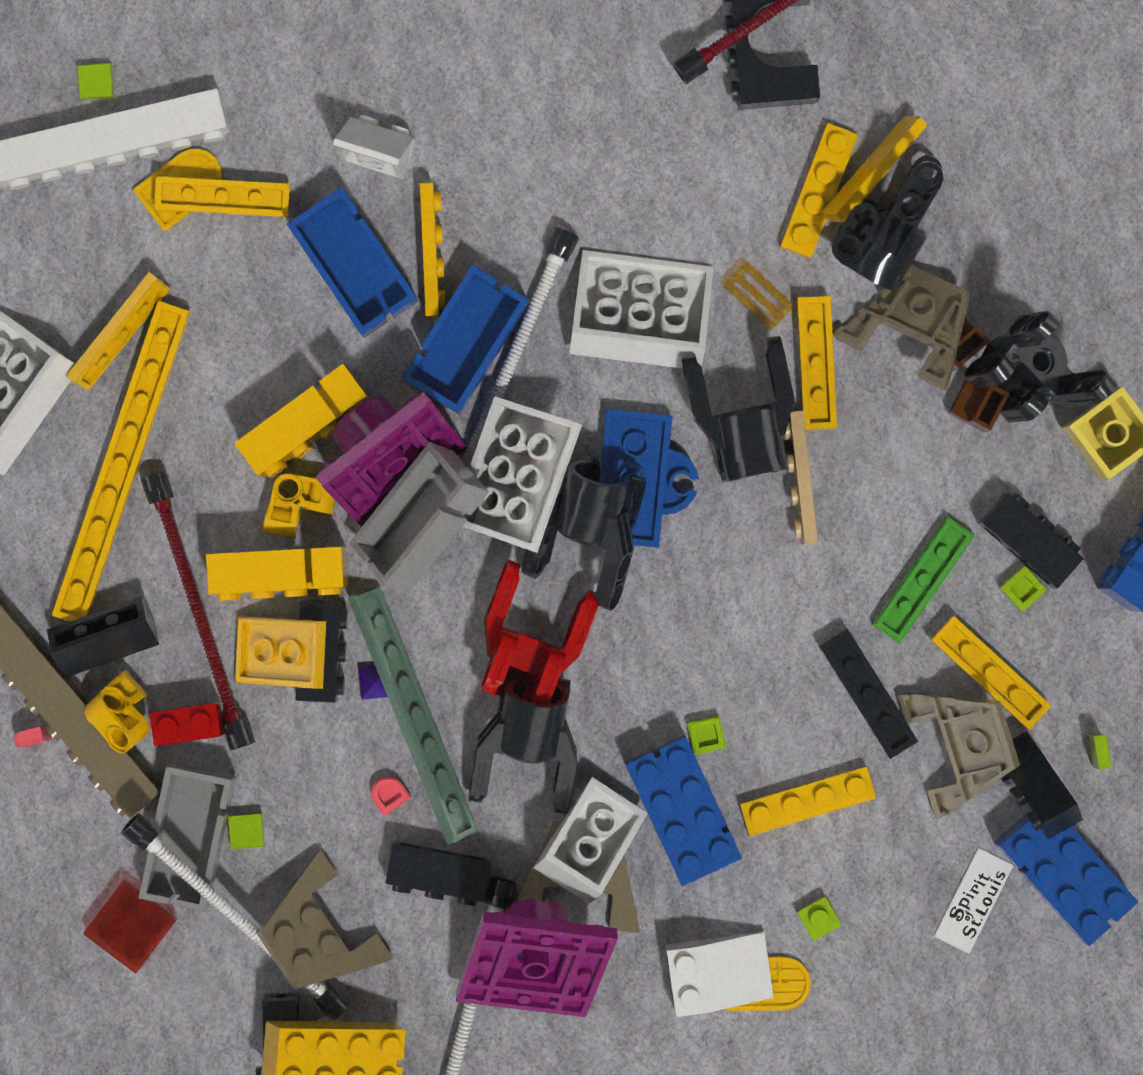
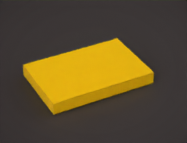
(280, 652)

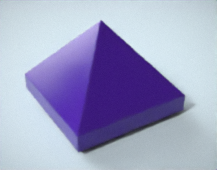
(370, 683)

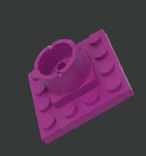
(380, 449)
(535, 960)

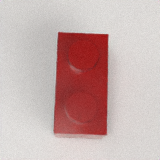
(187, 723)

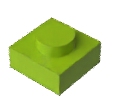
(818, 918)

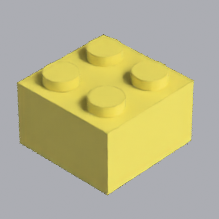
(1109, 434)

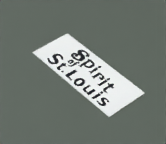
(973, 900)

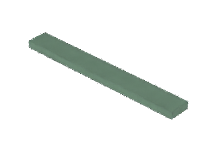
(413, 714)

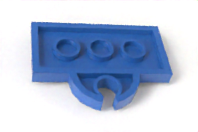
(641, 446)

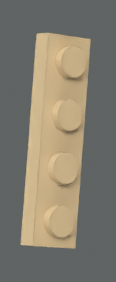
(801, 493)

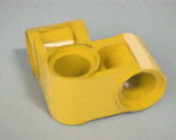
(284, 513)
(114, 713)

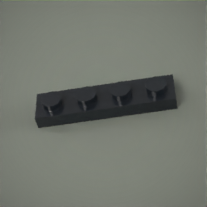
(868, 694)

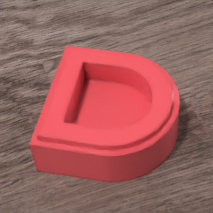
(31, 737)
(389, 794)

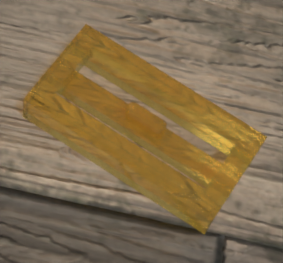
(737, 276)

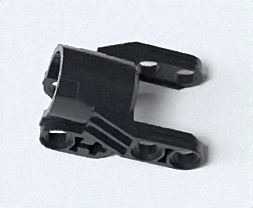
(893, 233)
(1041, 365)
(748, 438)
(594, 517)
(528, 735)

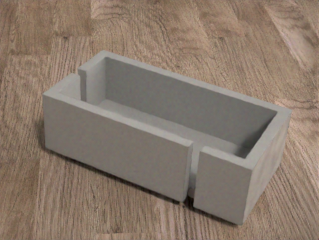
(418, 517)
(193, 828)

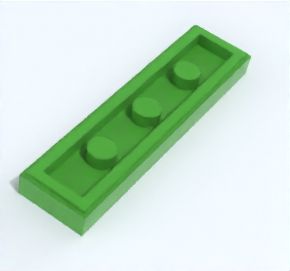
(923, 579)

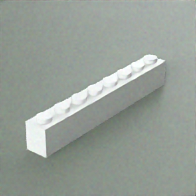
(112, 139)

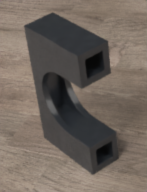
(759, 83)

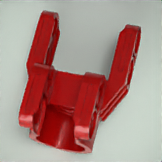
(534, 660)

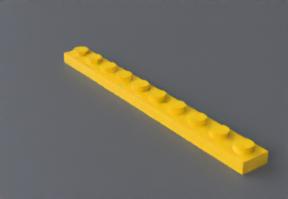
(121, 462)

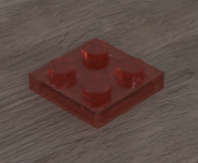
(130, 926)

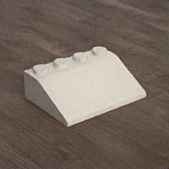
(641, 309)
(29, 386)
(522, 467)

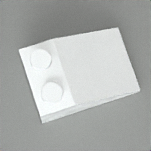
(375, 147)
(590, 841)
(719, 973)

